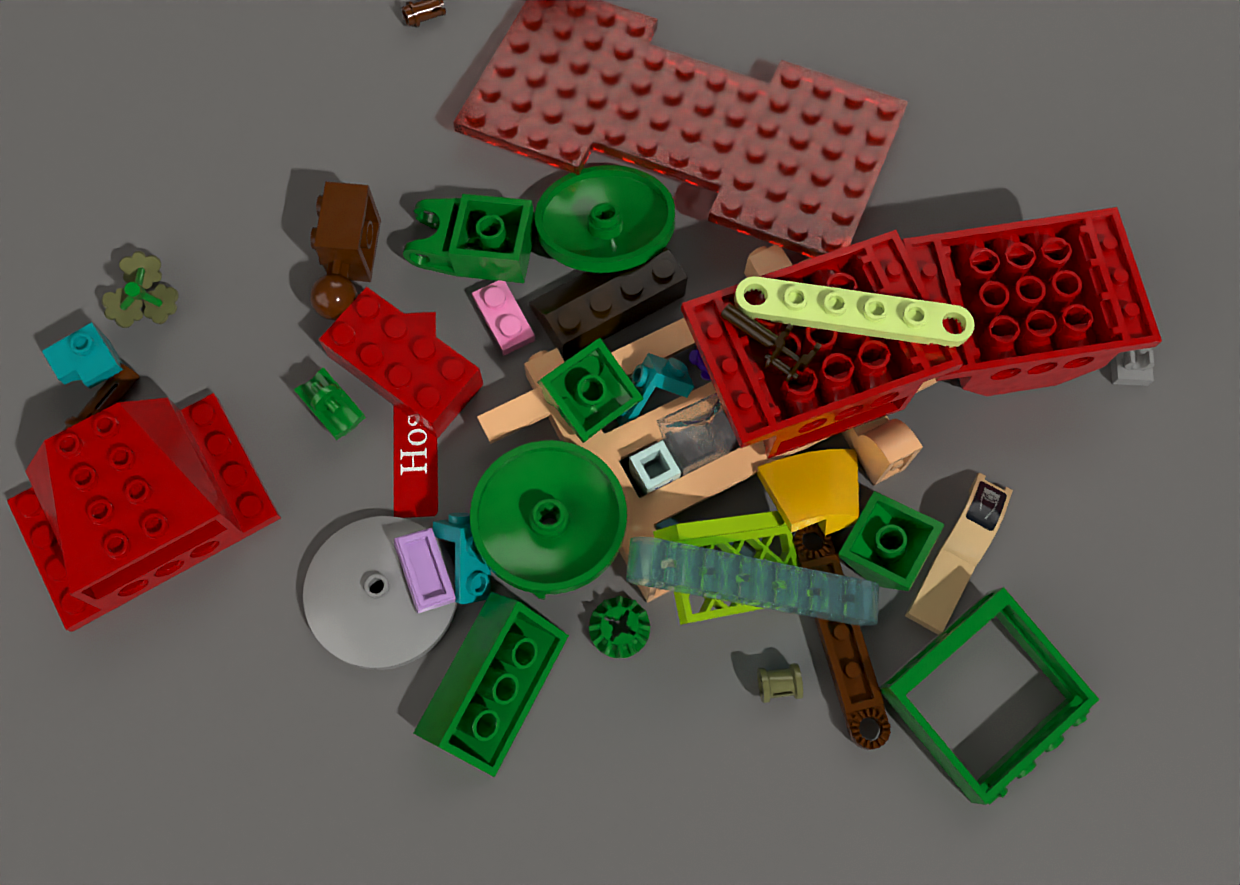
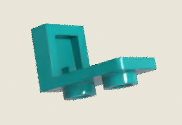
(661, 373)
(471, 572)

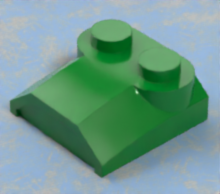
(590, 390)

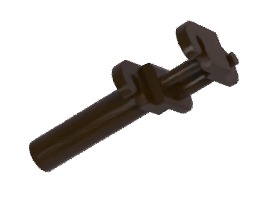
(770, 341)

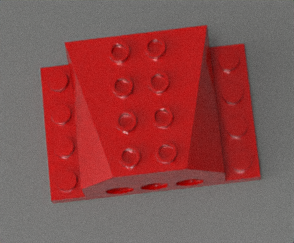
(1043, 298)
(850, 376)
(136, 502)

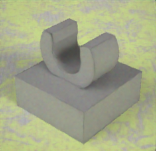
(1133, 367)

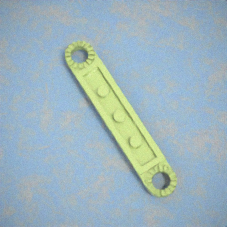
(854, 311)

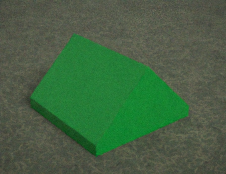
(890, 543)

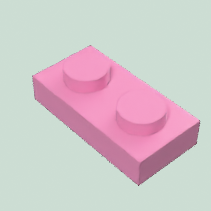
(503, 316)

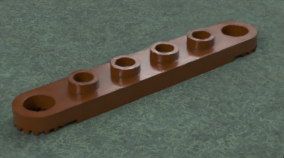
(846, 652)

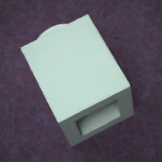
(653, 468)

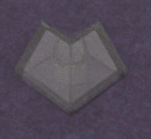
(698, 434)

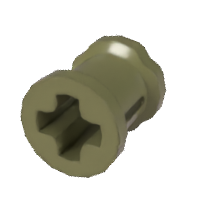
(780, 683)

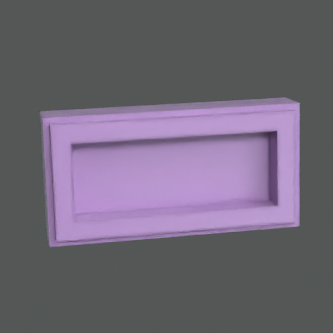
(424, 570)

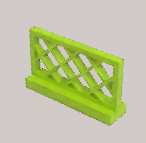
(721, 533)

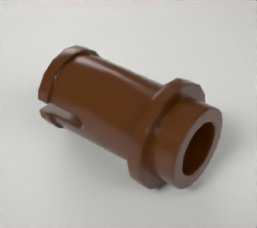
(421, 11)

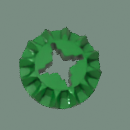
(625, 644)

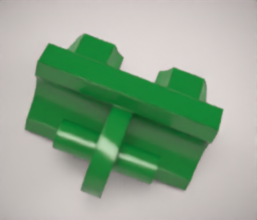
(330, 404)

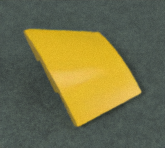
(814, 489)

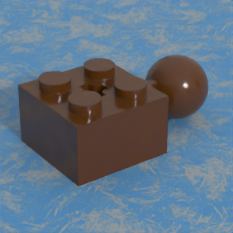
(345, 245)

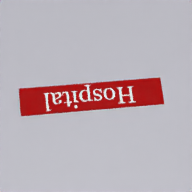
(415, 456)

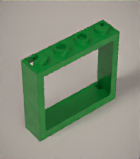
(1043, 737)

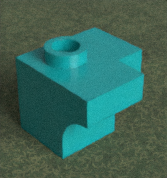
(84, 357)

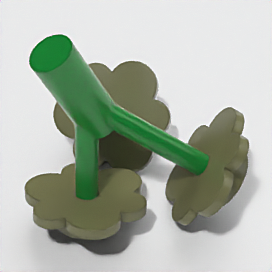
(126, 302)

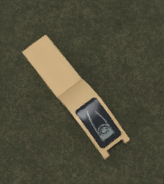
(959, 555)

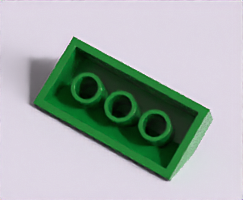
(492, 683)

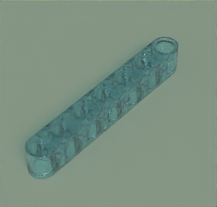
(751, 581)

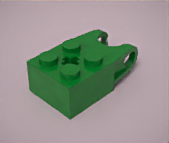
(475, 237)

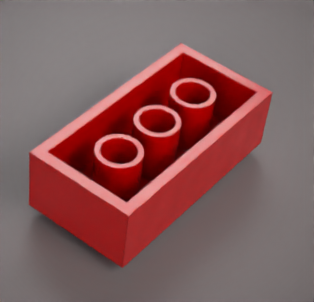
(402, 361)

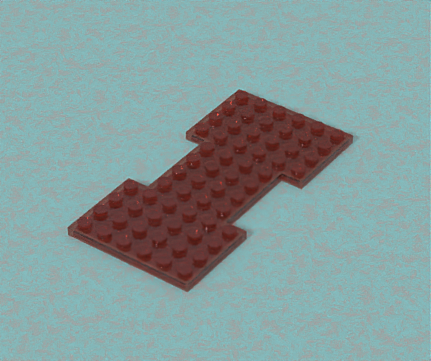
(782, 155)

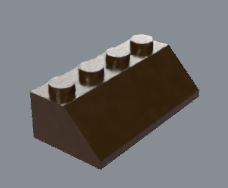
(607, 302)

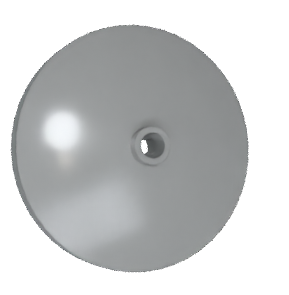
(366, 626)

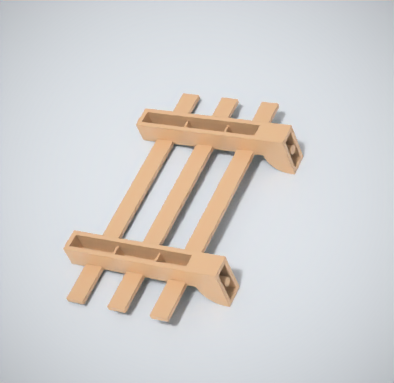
(881, 445)

